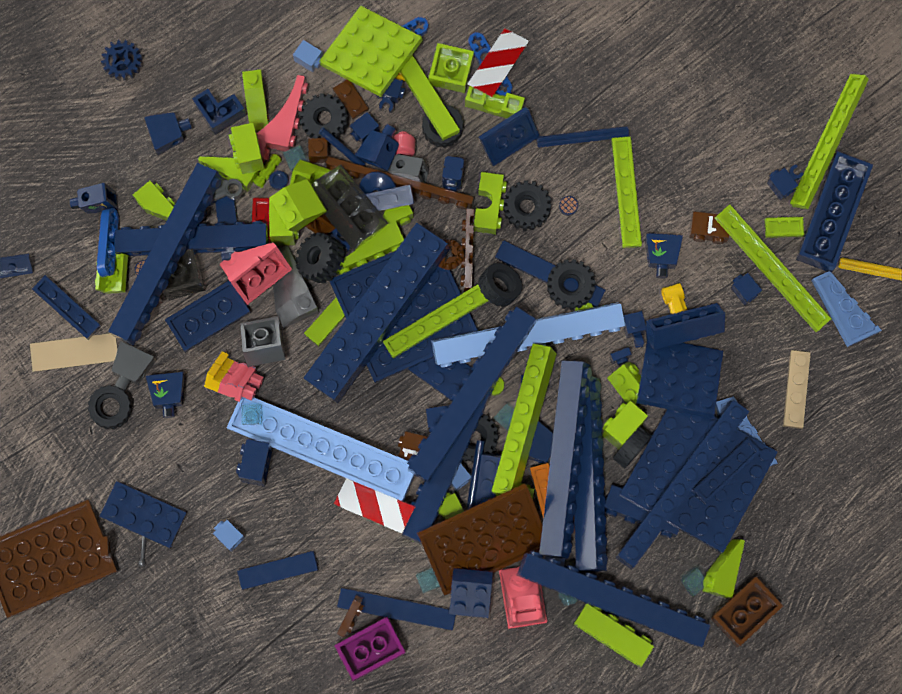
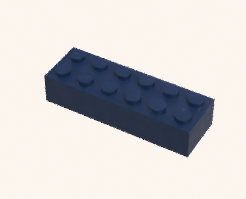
(834, 212)

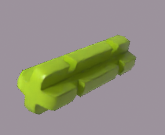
(269, 167)

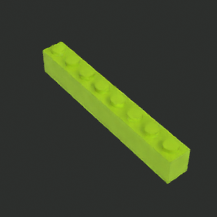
(524, 419)

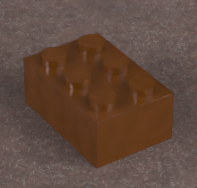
(746, 612)

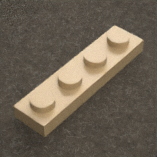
(796, 389)

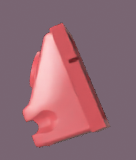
(255, 270)
(521, 600)

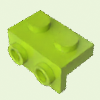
(117, 282)
(626, 382)

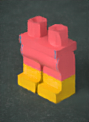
(233, 378)

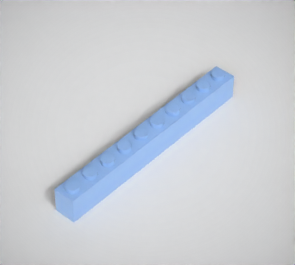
(546, 329)

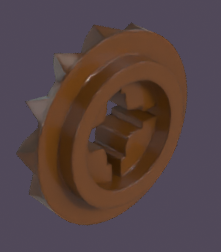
(453, 262)

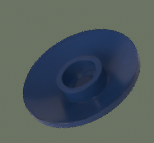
(376, 181)

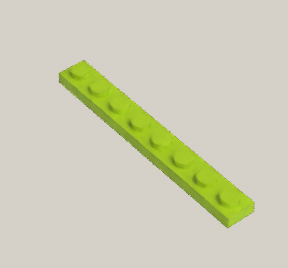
(829, 141)
(772, 268)

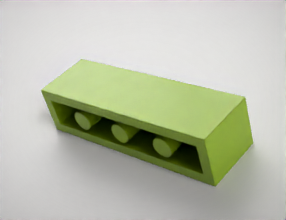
(614, 635)

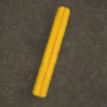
(870, 268)

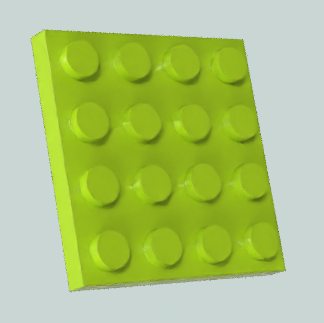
(370, 51)

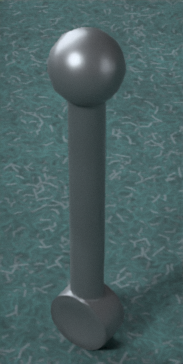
(141, 562)

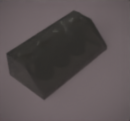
(348, 207)

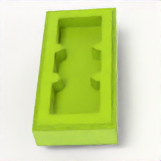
(784, 227)

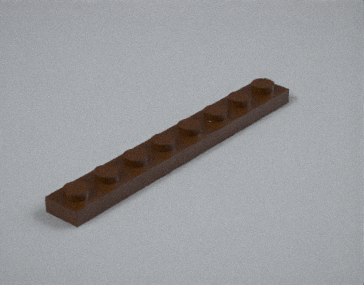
(425, 190)

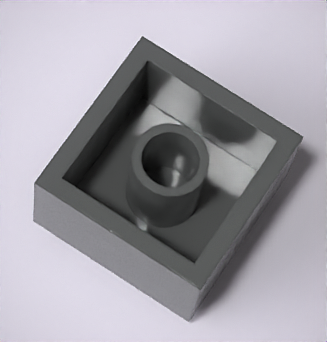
(262, 341)

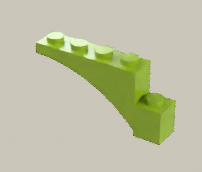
(383, 242)

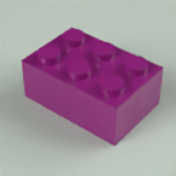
(370, 649)

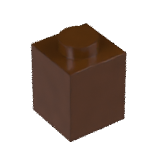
(318, 150)

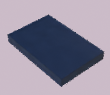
(509, 136)

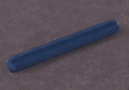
(583, 136)

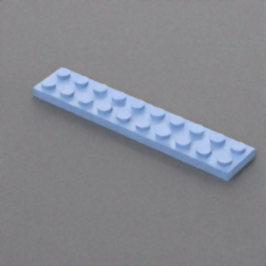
(326, 449)

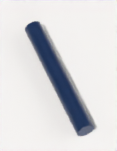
(342, 148)

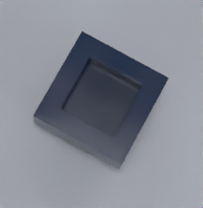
(620, 357)

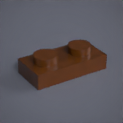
(350, 99)
(355, 609)

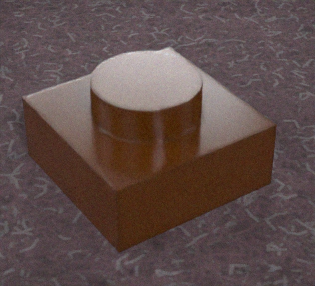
(104, 547)

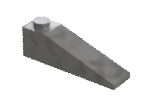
(292, 295)

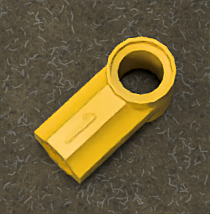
(674, 298)

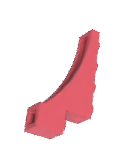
(280, 131)

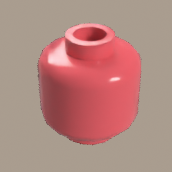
(406, 144)

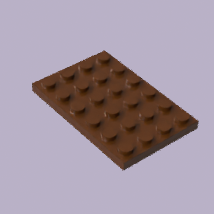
(484, 536)
(51, 559)

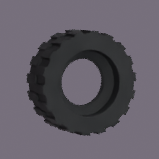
(434, 138)
(492, 292)
(95, 407)
(632, 447)

